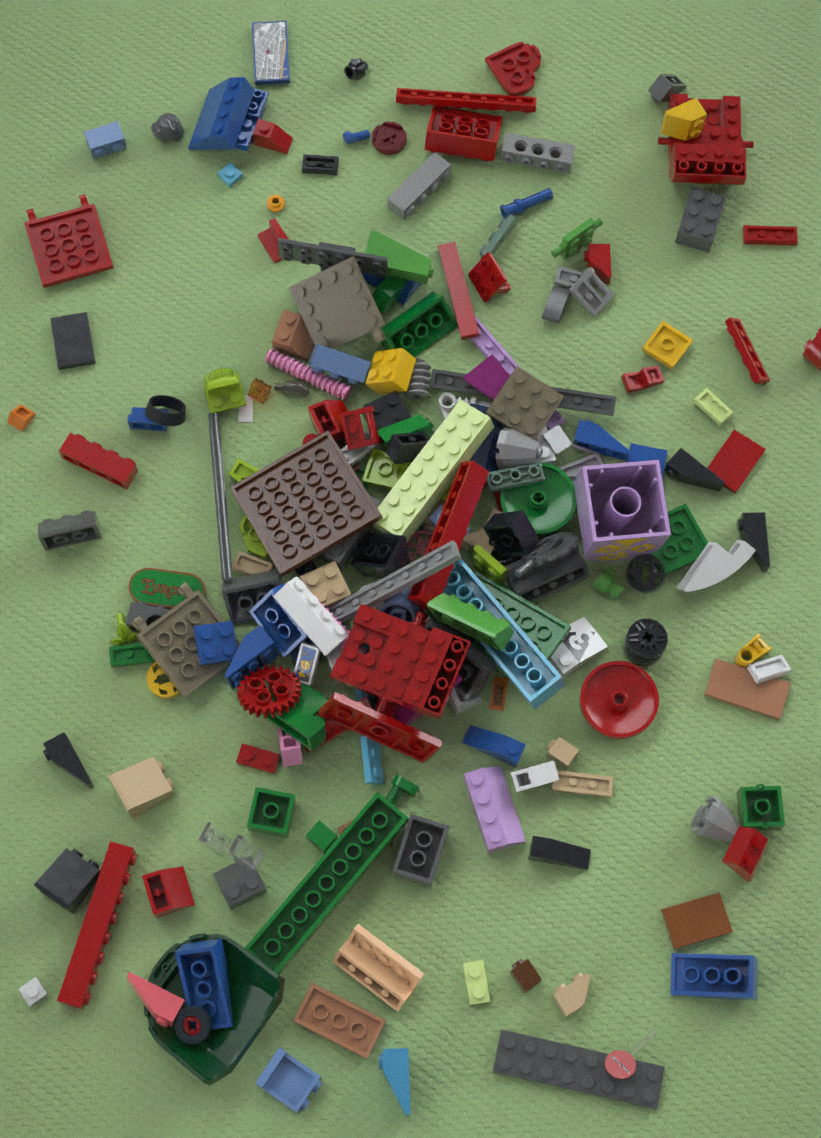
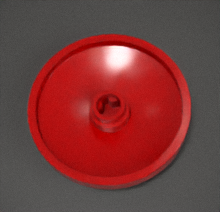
(619, 699)

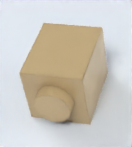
(561, 752)

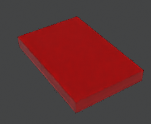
(736, 460)

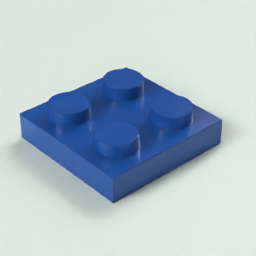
(215, 642)

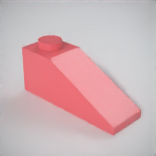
(159, 1002)

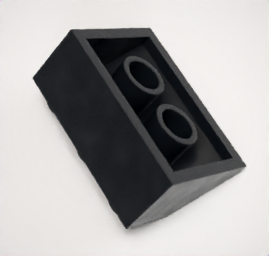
(381, 555)

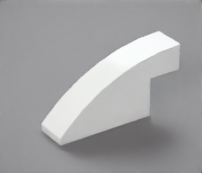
(715, 565)

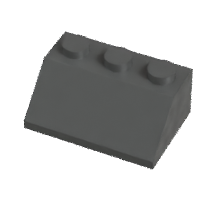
(69, 530)
(246, 592)

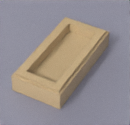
(250, 565)

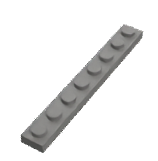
(397, 581)

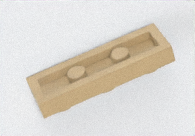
(583, 784)

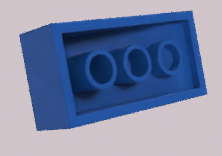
(714, 976)
(206, 980)

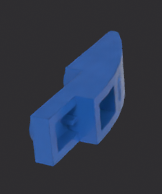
(254, 112)

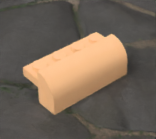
(378, 967)

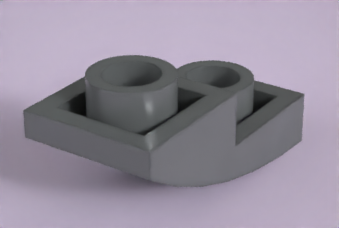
(556, 304)

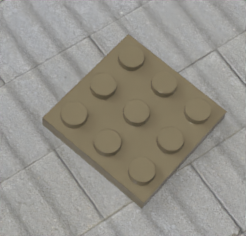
(525, 404)

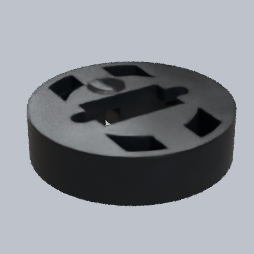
(650, 585)

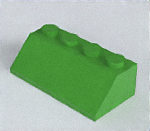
(471, 621)

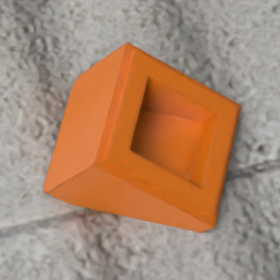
(20, 417)

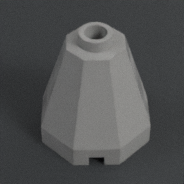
(516, 449)
(715, 821)

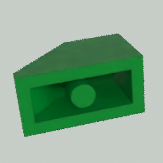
(388, 293)

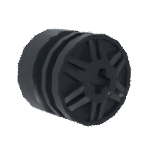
(639, 650)

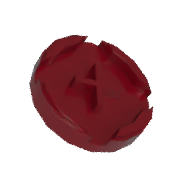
(389, 138)

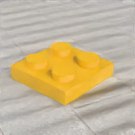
(667, 345)

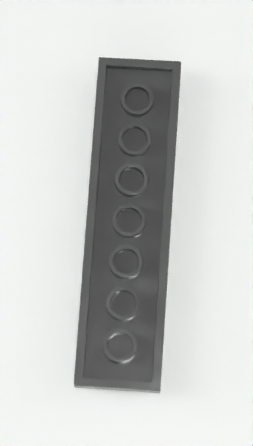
(575, 1069)

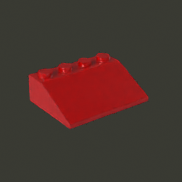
(463, 133)

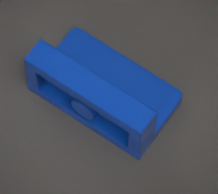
(139, 421)

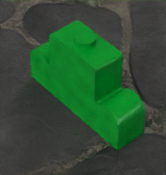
(303, 720)

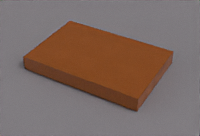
(696, 920)

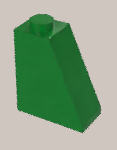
(410, 425)

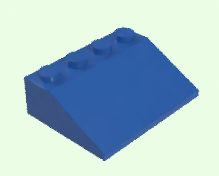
(222, 115)

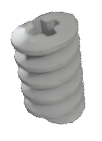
(419, 381)

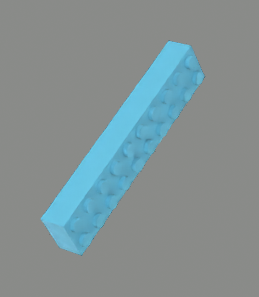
(520, 658)

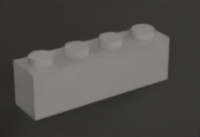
(419, 186)

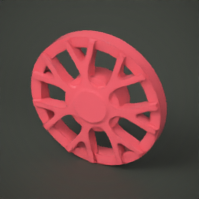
(421, 546)

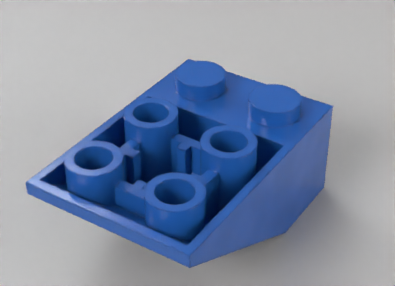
(254, 652)

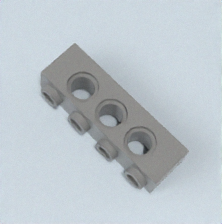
(531, 146)

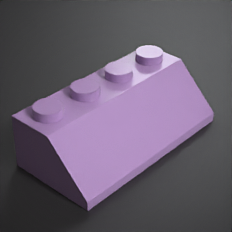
(493, 808)

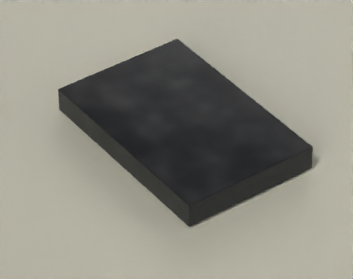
(72, 340)

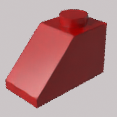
(271, 137)
(599, 258)

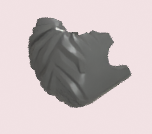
(168, 128)

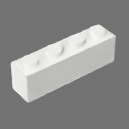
(311, 615)

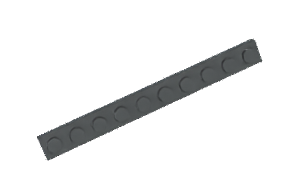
(572, 399)

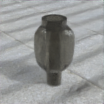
(292, 389)

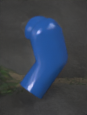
(355, 137)

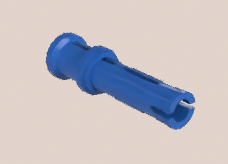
(518, 206)

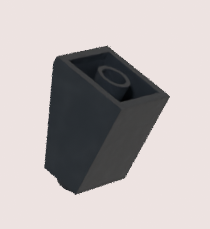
(69, 879)

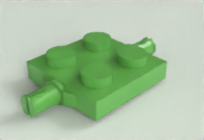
(577, 238)

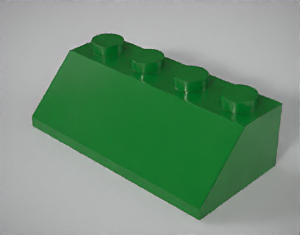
(419, 325)

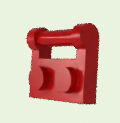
(354, 430)

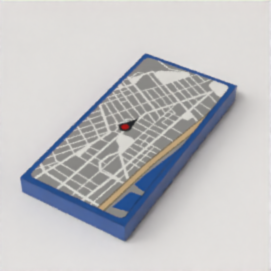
(270, 52)

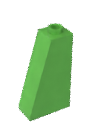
(402, 261)

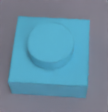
(230, 174)

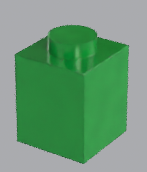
(321, 836)

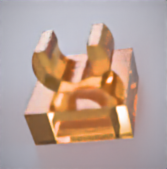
(259, 390)

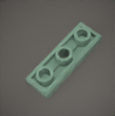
(498, 237)
(504, 478)

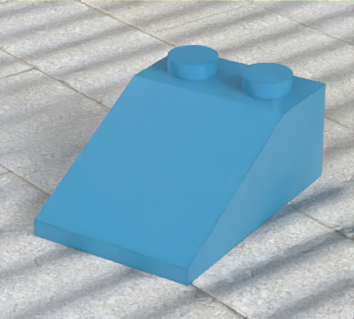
(396, 1071)

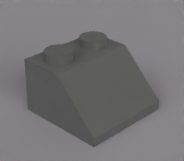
(239, 884)

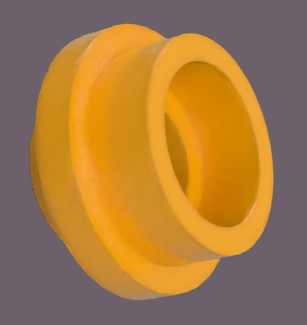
(275, 207)

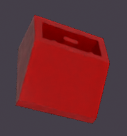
(326, 417)
(168, 891)

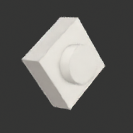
(33, 991)

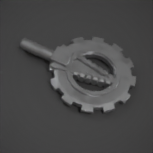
(549, 549)

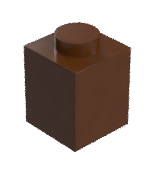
(525, 975)

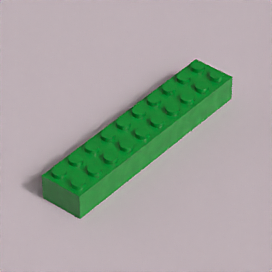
(327, 883)

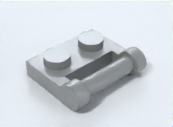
(588, 295)

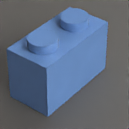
(105, 139)

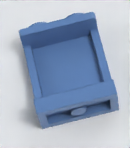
(289, 1081)

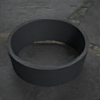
(165, 418)

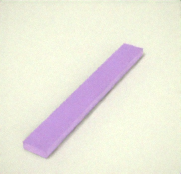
(489, 345)

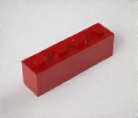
(98, 460)

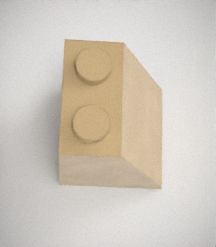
(142, 786)

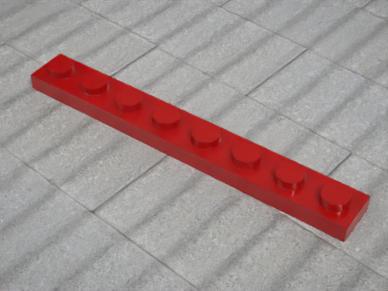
(467, 100)

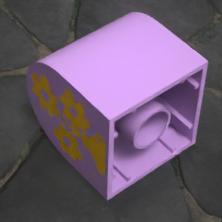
(621, 510)

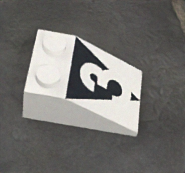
(577, 648)

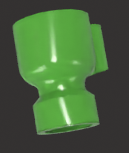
(605, 583)

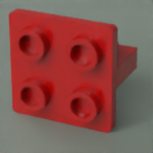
(488, 278)

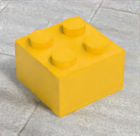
(390, 371)

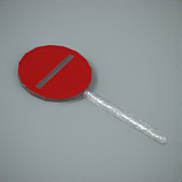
(621, 1064)

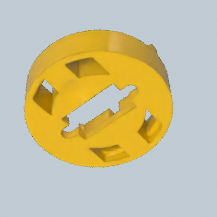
(155, 687)

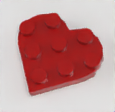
(515, 67)

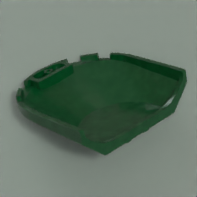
(254, 998)

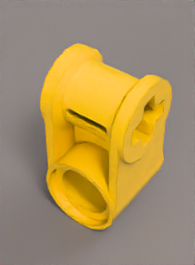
(754, 650)

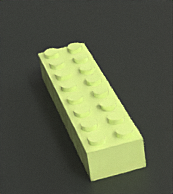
(433, 470)

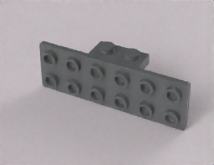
(329, 254)

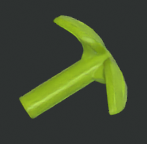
(123, 632)

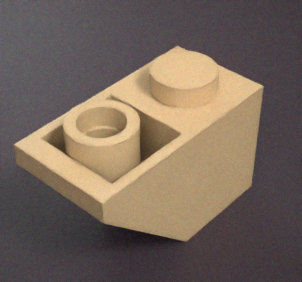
(573, 996)

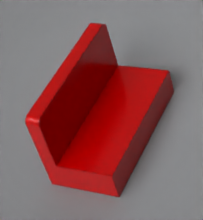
(270, 237)

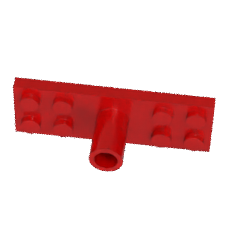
(380, 726)

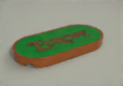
(161, 586)

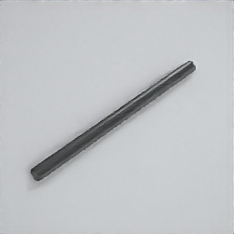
(220, 498)

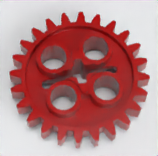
(257, 698)

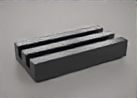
(320, 167)

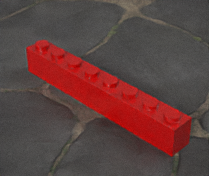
(451, 526)
(97, 925)

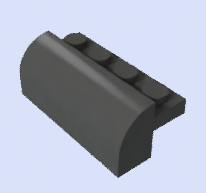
(548, 577)

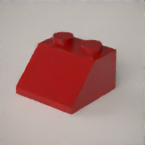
(746, 852)

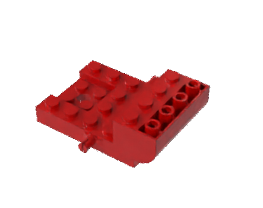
(717, 153)
(404, 662)

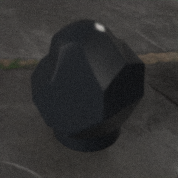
(356, 69)

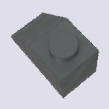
(664, 86)

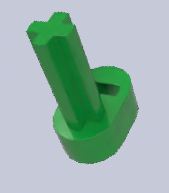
(399, 785)

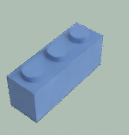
(339, 364)

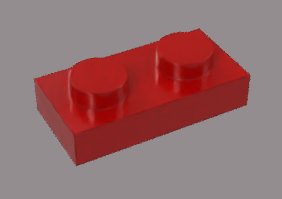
(258, 758)

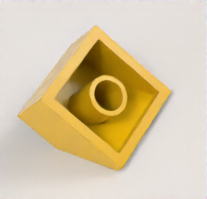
(684, 120)

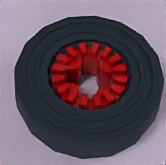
(183, 1024)

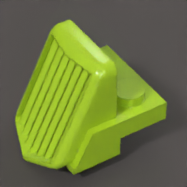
(223, 390)

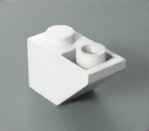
(535, 776)

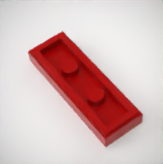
(770, 235)

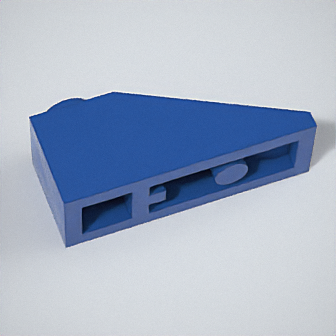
(597, 439)
(494, 745)

